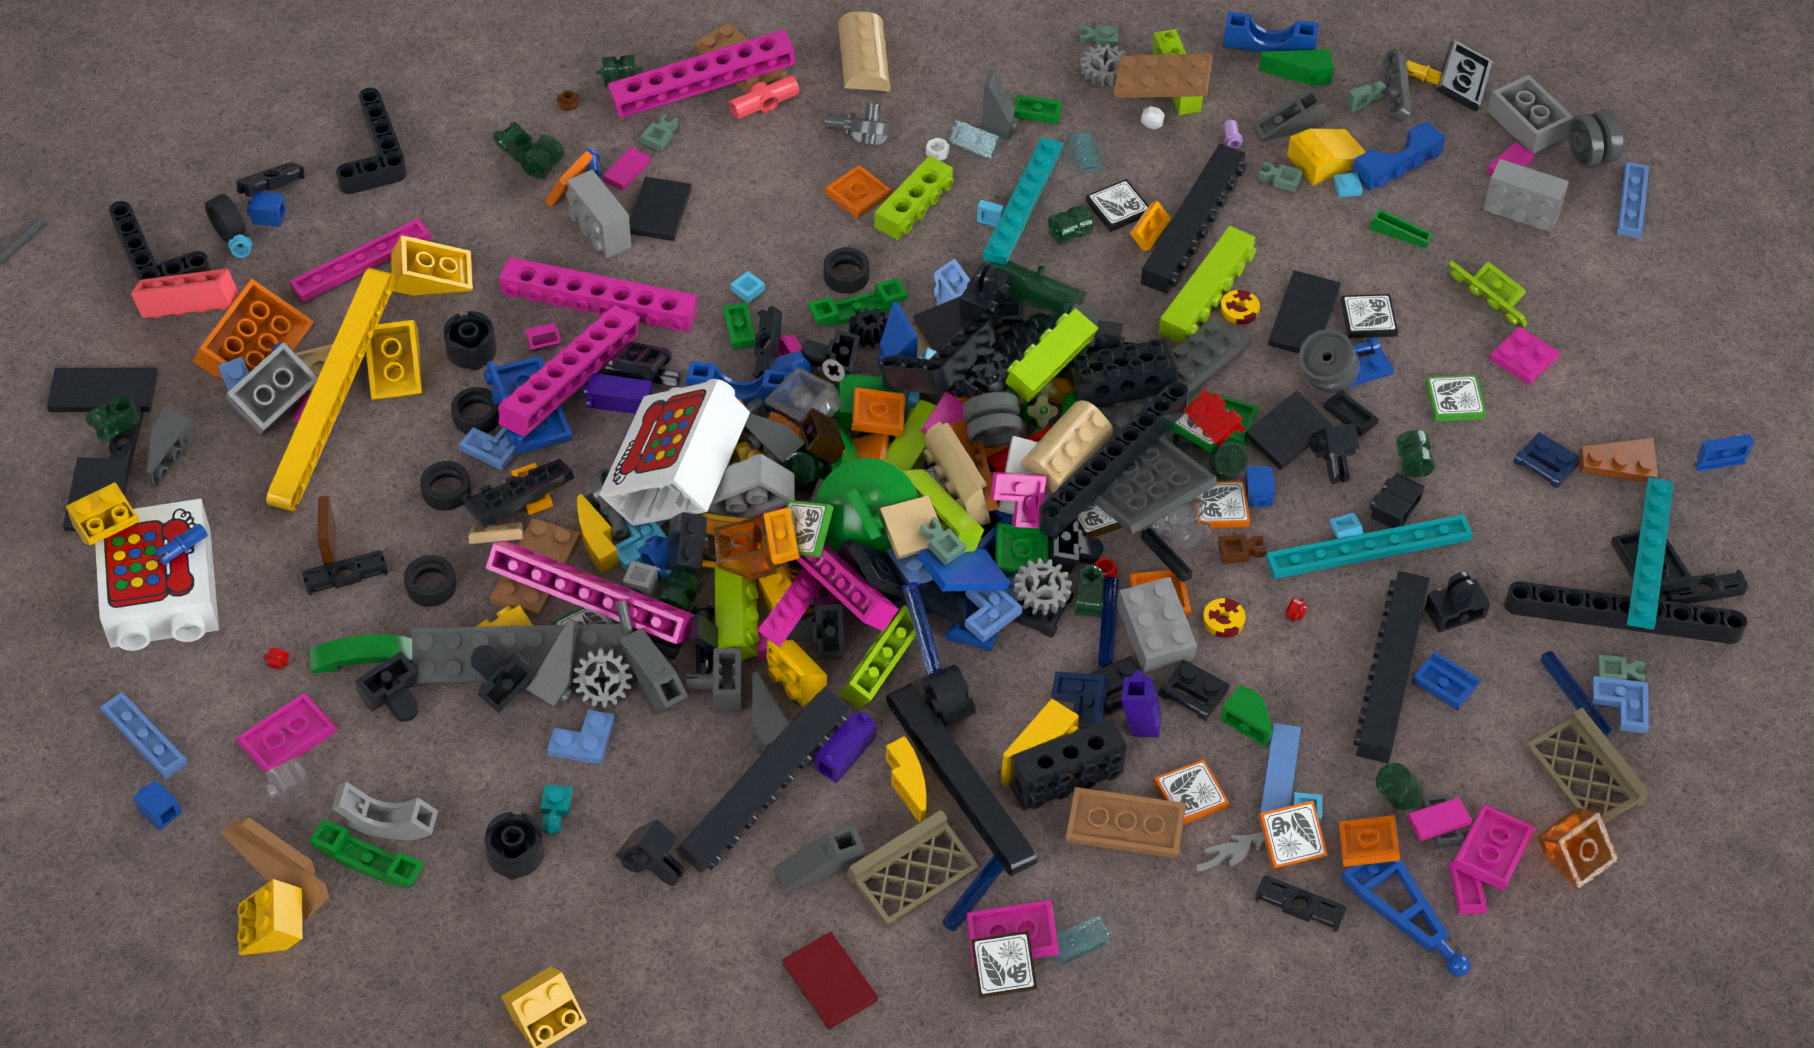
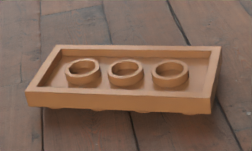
(729, 35)
(1163, 75)
(544, 539)
(1126, 822)

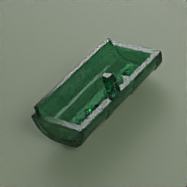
(1041, 290)

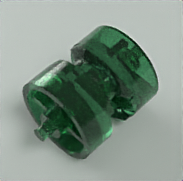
(618, 69)
(542, 157)
(1070, 224)
(1415, 454)
(1227, 460)
(806, 468)
(680, 590)
(1399, 786)

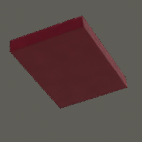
(829, 980)

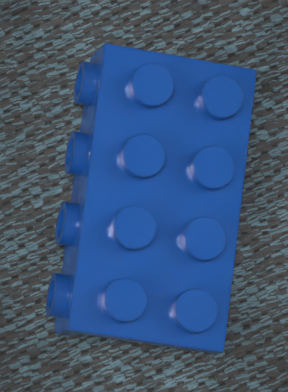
(504, 382)

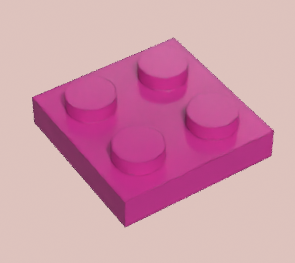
(1524, 355)

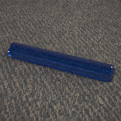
(1108, 621)
(921, 627)
(1573, 690)
(973, 894)

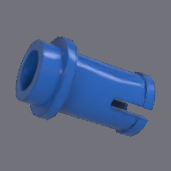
(594, 162)

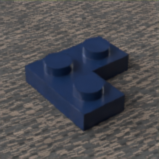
(1086, 691)

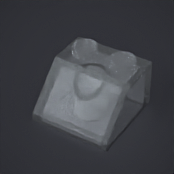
(801, 393)

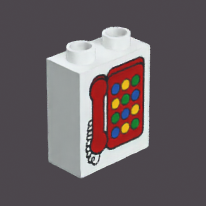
(675, 452)
(153, 600)

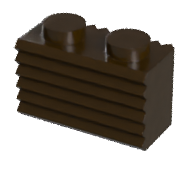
(822, 436)

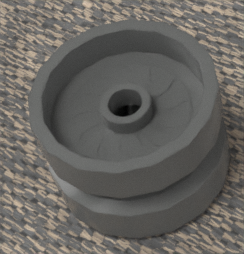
(1595, 138)
(1329, 360)
(992, 419)

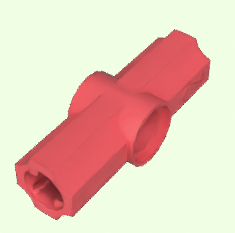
(764, 97)

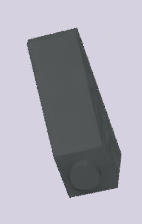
(997, 108)
(1294, 117)
(557, 669)
(767, 716)

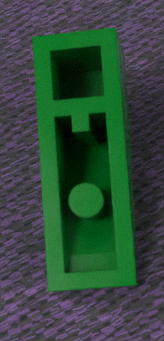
(1302, 66)

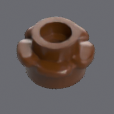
(568, 100)

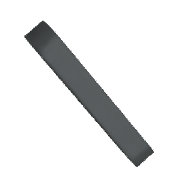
(1393, 64)

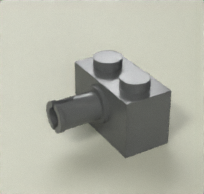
(723, 681)

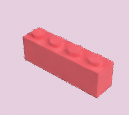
(185, 293)

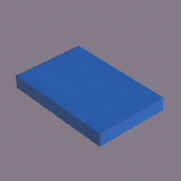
(965, 573)

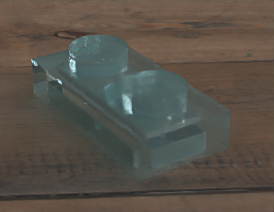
(974, 139)
(1086, 152)

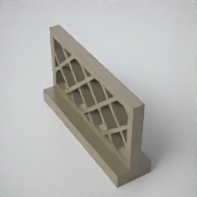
(1606, 755)
(895, 851)

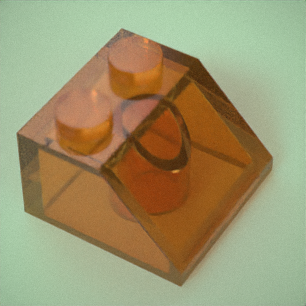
(744, 549)
(1578, 846)

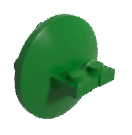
(857, 494)

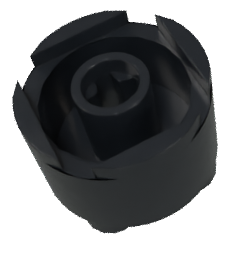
(469, 340)
(948, 695)
(514, 845)

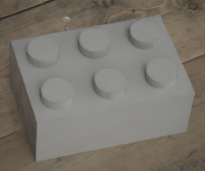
(1530, 114)
(1525, 195)
(598, 214)
(271, 388)
(752, 488)
(1156, 625)

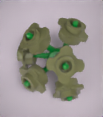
(1038, 412)

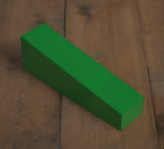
(1400, 229)

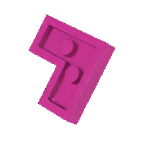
(1025, 490)

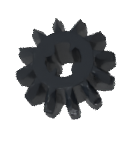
(869, 326)

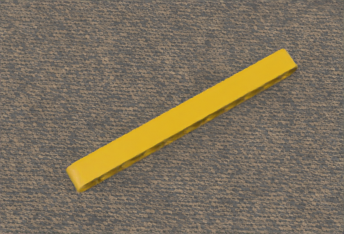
(330, 390)

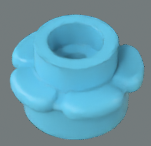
(240, 251)

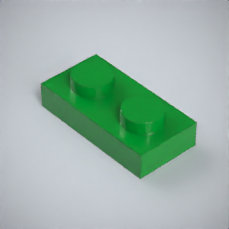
(1037, 109)
(739, 325)

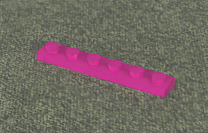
(354, 262)
(790, 607)

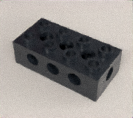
(1132, 370)
(1061, 759)

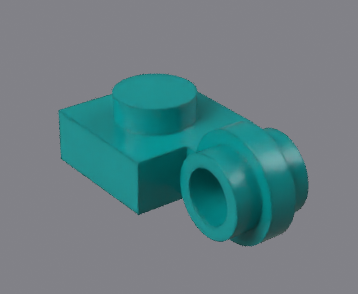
(554, 804)

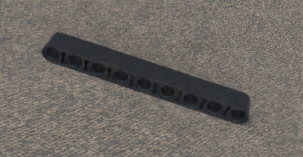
(1112, 459)
(1612, 612)
(961, 780)

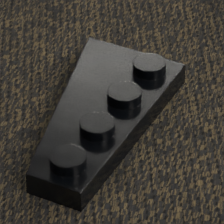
(517, 492)

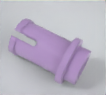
(1232, 136)

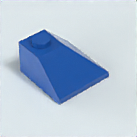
(898, 336)

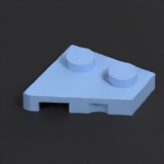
(950, 282)

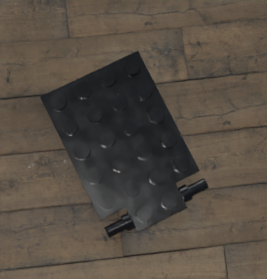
(990, 370)

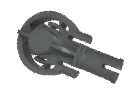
(863, 130)
(617, 522)

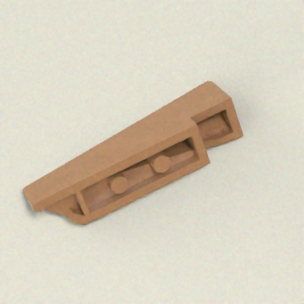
(277, 861)

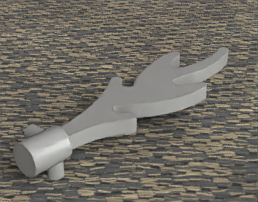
(1235, 850)

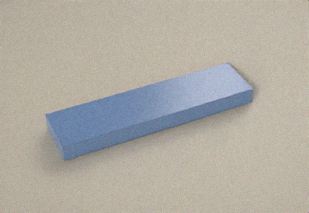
(1633, 200)
(143, 735)
(1280, 767)

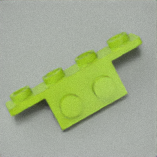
(1496, 287)

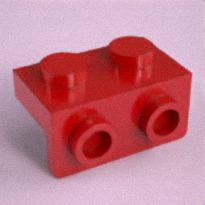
(1213, 418)

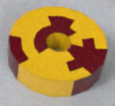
(1237, 315)
(1221, 627)

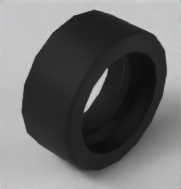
(225, 217)
(843, 283)
(471, 396)
(440, 470)
(434, 596)

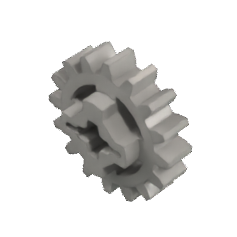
(1094, 62)
(1047, 595)
(589, 678)

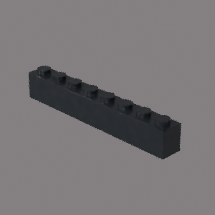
(1193, 219)
(1392, 667)
(762, 780)

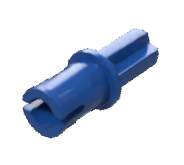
(181, 543)

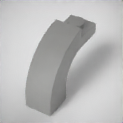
(382, 819)

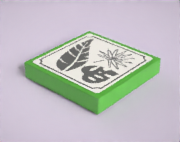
(1455, 398)
(811, 526)

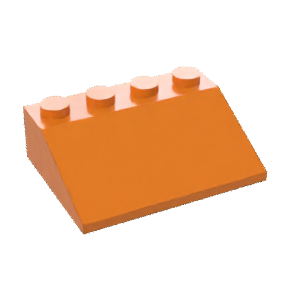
(252, 329)

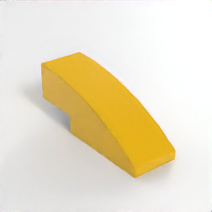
(596, 536)
(907, 776)

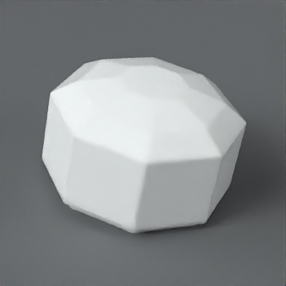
(1152, 117)
(937, 148)

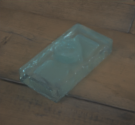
(1082, 940)

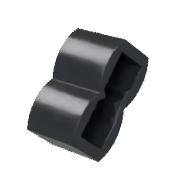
(1396, 501)

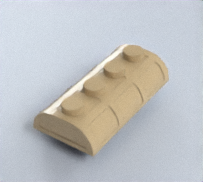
(863, 51)
(1069, 444)
(957, 470)

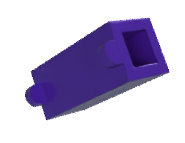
(616, 393)
(1141, 705)
(845, 746)

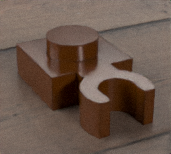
(1237, 548)

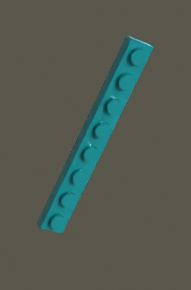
(1023, 201)
(1368, 546)
(1650, 553)

